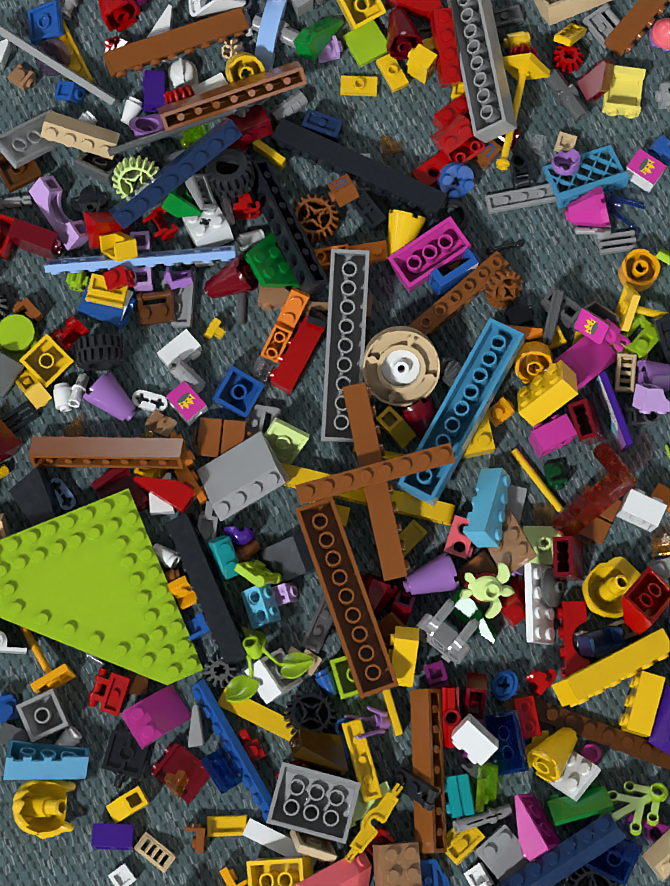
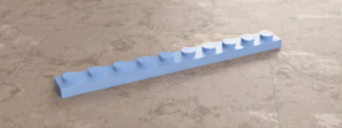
(149, 259)

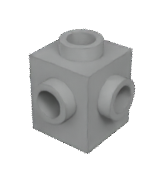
(662, 95)

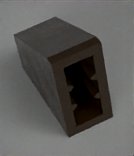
(320, 751)

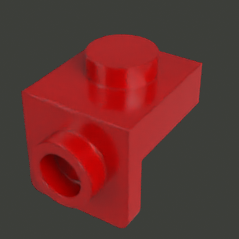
(119, 278)
(382, 837)

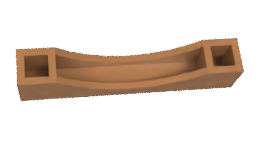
(275, 298)

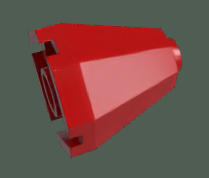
(118, 13)

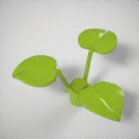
(244, 687)

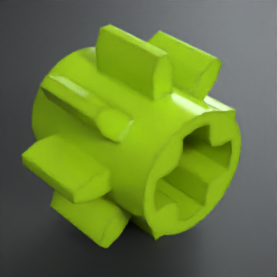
(77, 280)

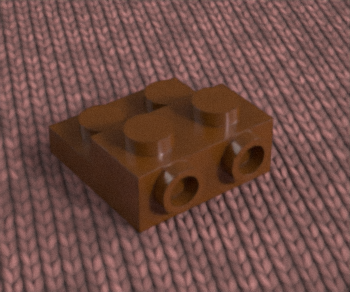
(20, 177)

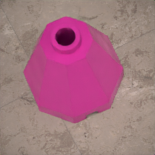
(589, 210)

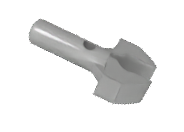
(601, 233)

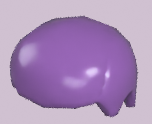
(566, 162)

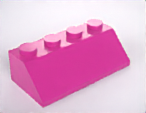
(433, 249)

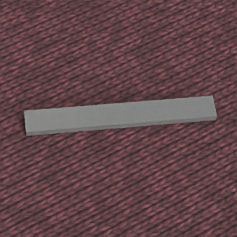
(58, 66)

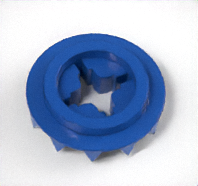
(502, 679)

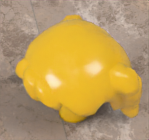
(41, 807)

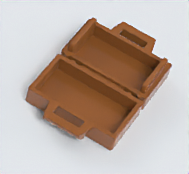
(219, 436)
(598, 528)

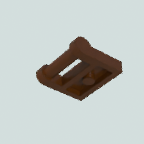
(156, 313)

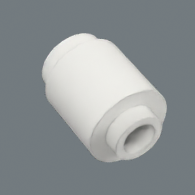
(61, 396)

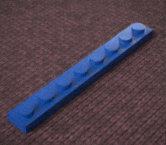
(233, 746)

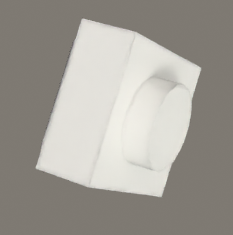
(479, 876)

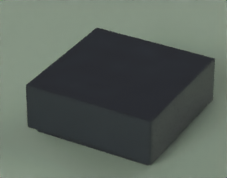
(317, 317)

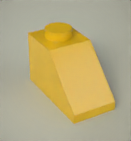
(33, 389)

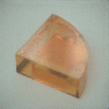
(389, 146)
(74, 429)

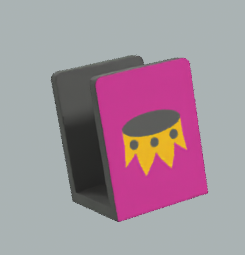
(592, 321)

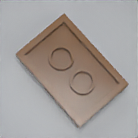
(514, 547)

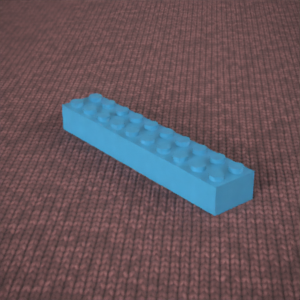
(465, 405)

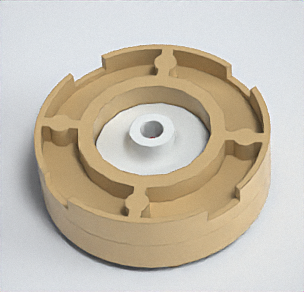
(400, 384)

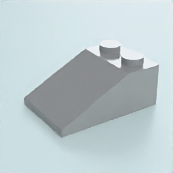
(502, 853)

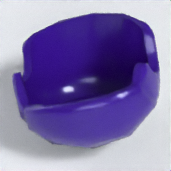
(240, 537)

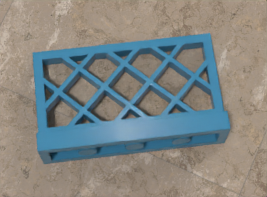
(609, 184)

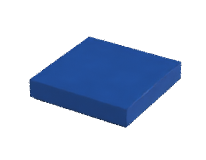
(45, 22)

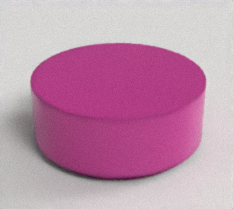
(591, 752)

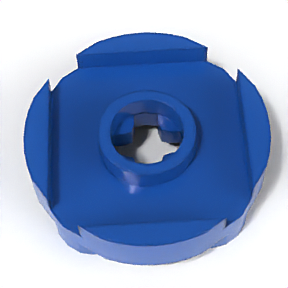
(447, 176)

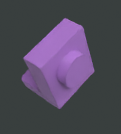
(178, 280)

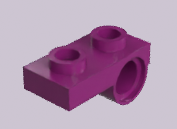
(661, 828)

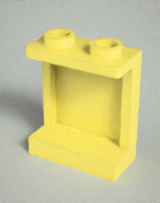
(624, 92)

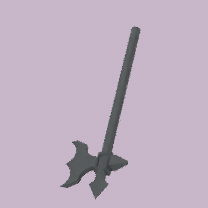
(240, 111)

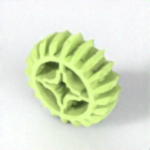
(124, 174)

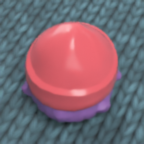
(660, 34)

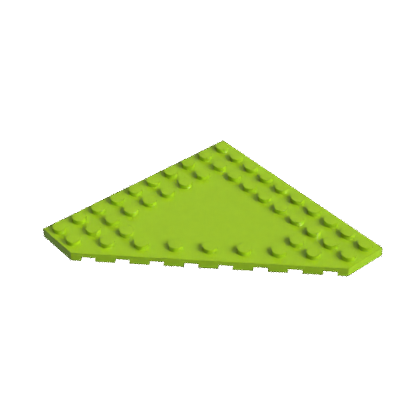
(97, 589)

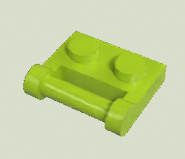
(645, 340)
(257, 573)

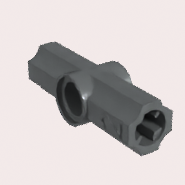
(566, 95)

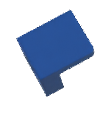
(197, 627)

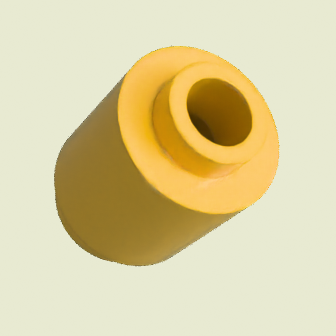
(516, 38)

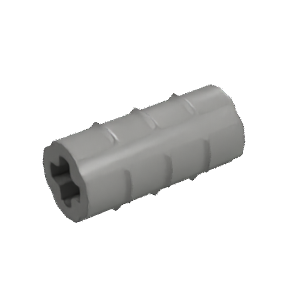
(289, 107)
(183, 372)

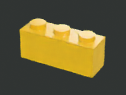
(404, 654)

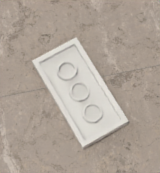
(538, 614)

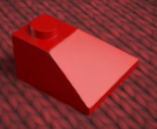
(514, 606)

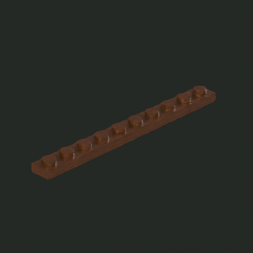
(596, 732)

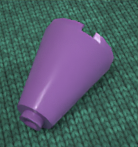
(653, 373)
(110, 397)
(432, 577)

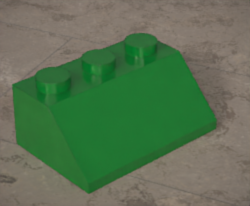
(565, 809)

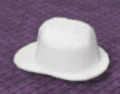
(182, 73)

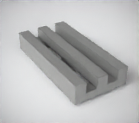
(632, 240)

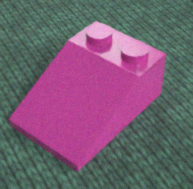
(588, 359)
(156, 716)
(534, 828)

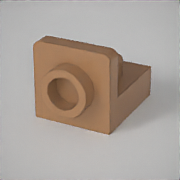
(22, 78)
(160, 424)

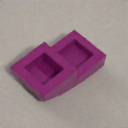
(436, 675)

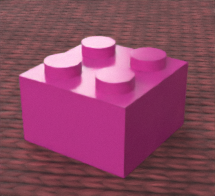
(552, 435)

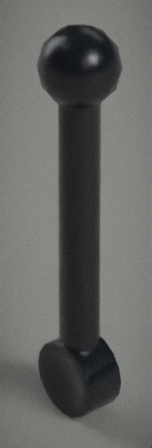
(520, 243)

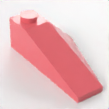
(342, 873)

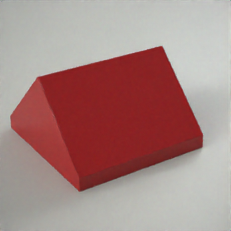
(99, 224)

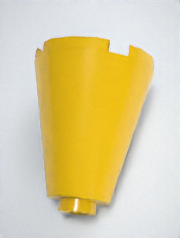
(402, 229)
(553, 754)

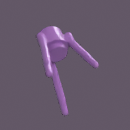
(379, 721)

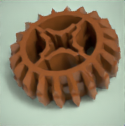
(326, 209)

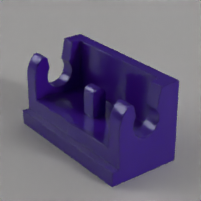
(153, 90)
(113, 836)

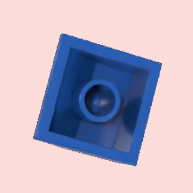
(237, 391)

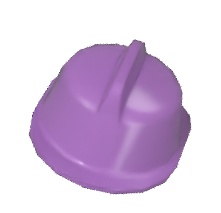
(146, 125)

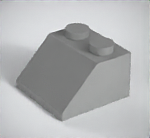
(43, 715)

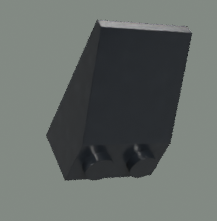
(288, 558)

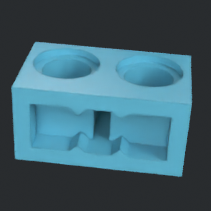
(261, 606)

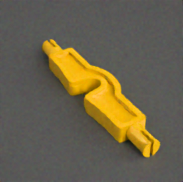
(367, 831)

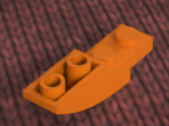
(378, 252)
(284, 324)
(190, 476)

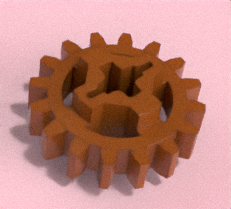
(503, 288)

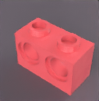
(456, 536)

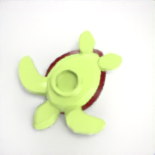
(487, 588)

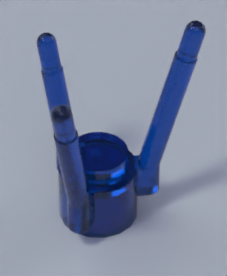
(616, 202)

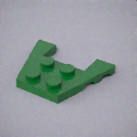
(270, 265)

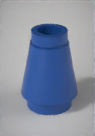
(326, 681)

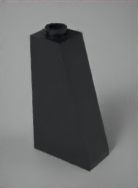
(37, 496)

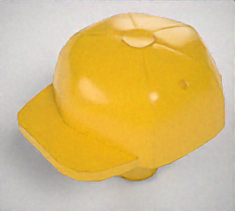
(607, 585)

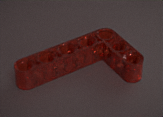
(599, 497)

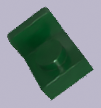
(555, 476)

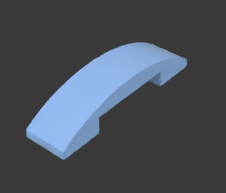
(269, 31)

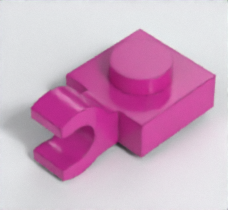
(614, 336)

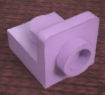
(331, 51)
(285, 593)

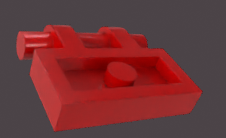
(115, 692)

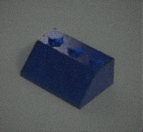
(511, 752)
(617, 861)

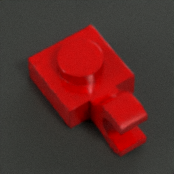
(251, 747)

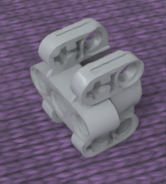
(443, 637)

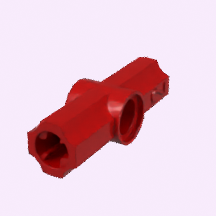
(450, 703)

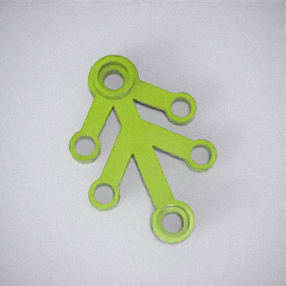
(637, 804)

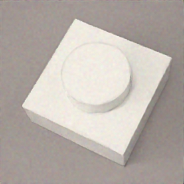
(122, 876)

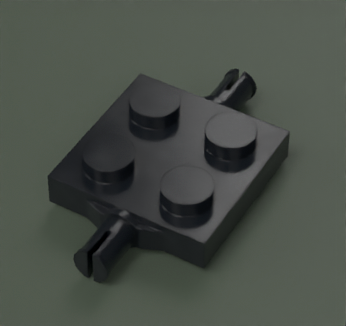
(124, 756)

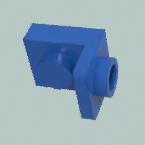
(69, 92)
(8, 707)

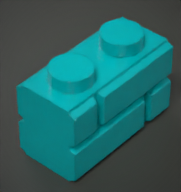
(223, 556)
(459, 796)

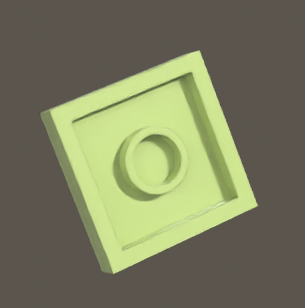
(285, 440)
(542, 542)

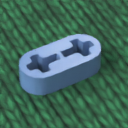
(65, 491)

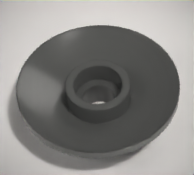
(551, 588)

